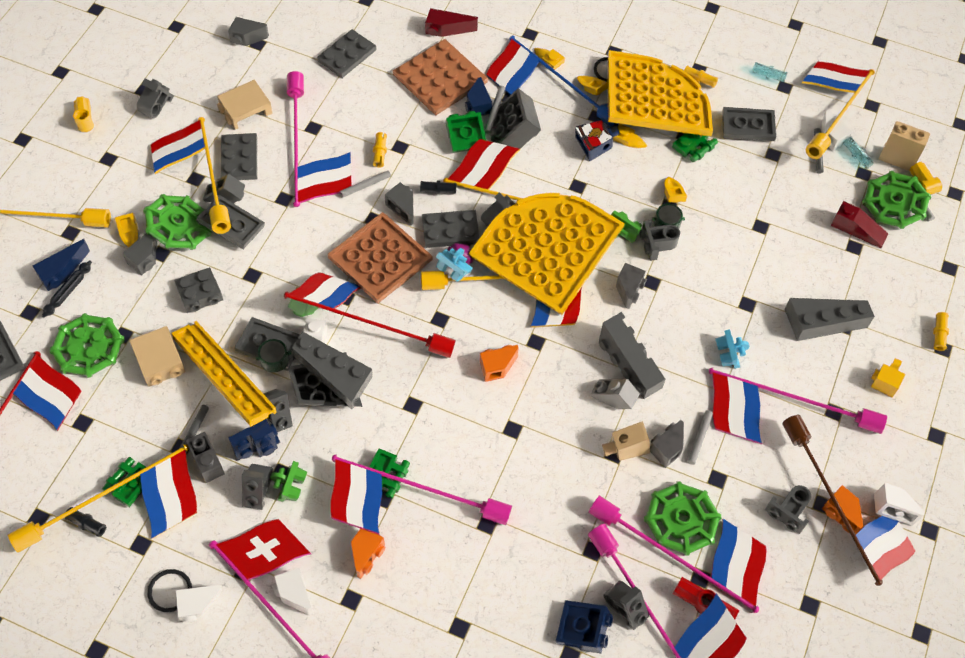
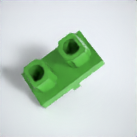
(631, 229)
(293, 473)

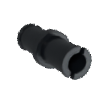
(438, 187)
(86, 522)

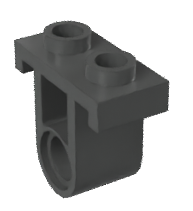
(153, 98)
(498, 206)
(658, 239)
(282, 419)
(255, 485)
(791, 508)
(627, 603)

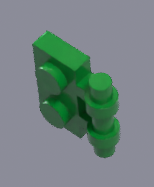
(689, 142)
(386, 462)
(131, 490)

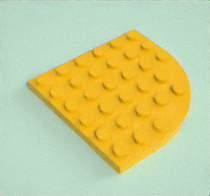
(655, 95)
(547, 245)

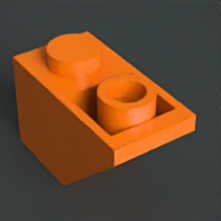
(498, 362)
(850, 506)
(365, 549)

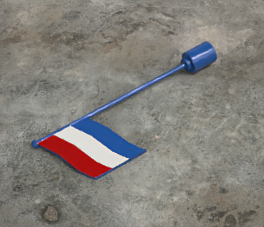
(517, 65)

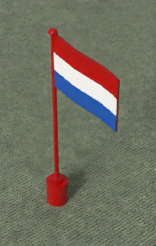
(331, 292)
(45, 391)

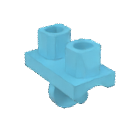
(454, 260)
(731, 357)

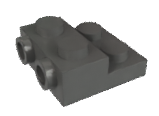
(198, 290)

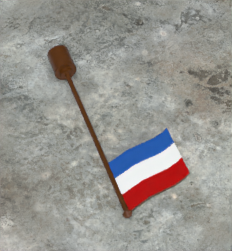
(880, 541)

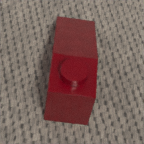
(448, 23)
(858, 224)

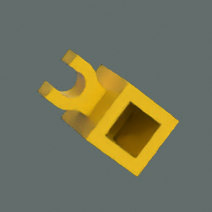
(888, 378)

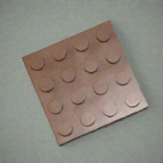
(439, 76)
(380, 257)

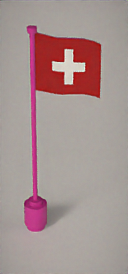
(260, 553)

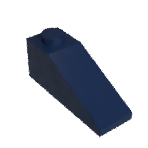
(59, 267)

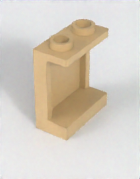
(243, 103)
(904, 146)
(157, 356)

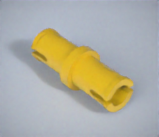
(701, 76)
(379, 149)
(941, 331)

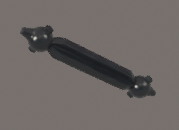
(66, 289)

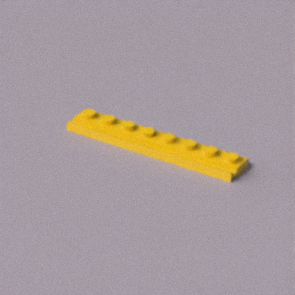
(224, 373)

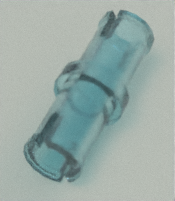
(769, 72)
(858, 152)

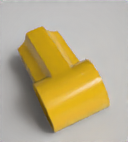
(82, 114)
(930, 183)

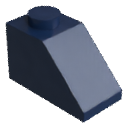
(478, 98)

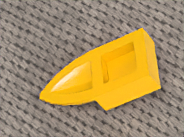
(551, 57)
(592, 85)
(629, 138)
(674, 191)
(127, 228)

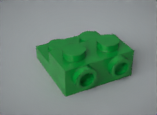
(464, 130)

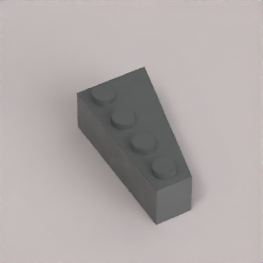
(826, 317)
(630, 356)
(333, 368)

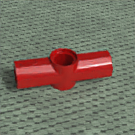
(693, 594)

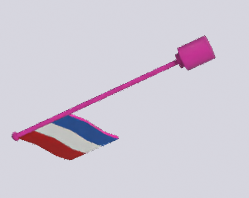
(320, 176)
(738, 407)
(359, 495)
(736, 562)
(709, 636)

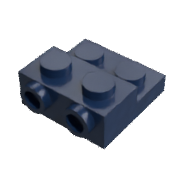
(257, 438)
(584, 626)

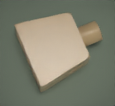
(628, 442)

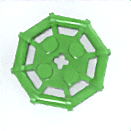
(896, 208)
(170, 227)
(84, 335)
(678, 528)

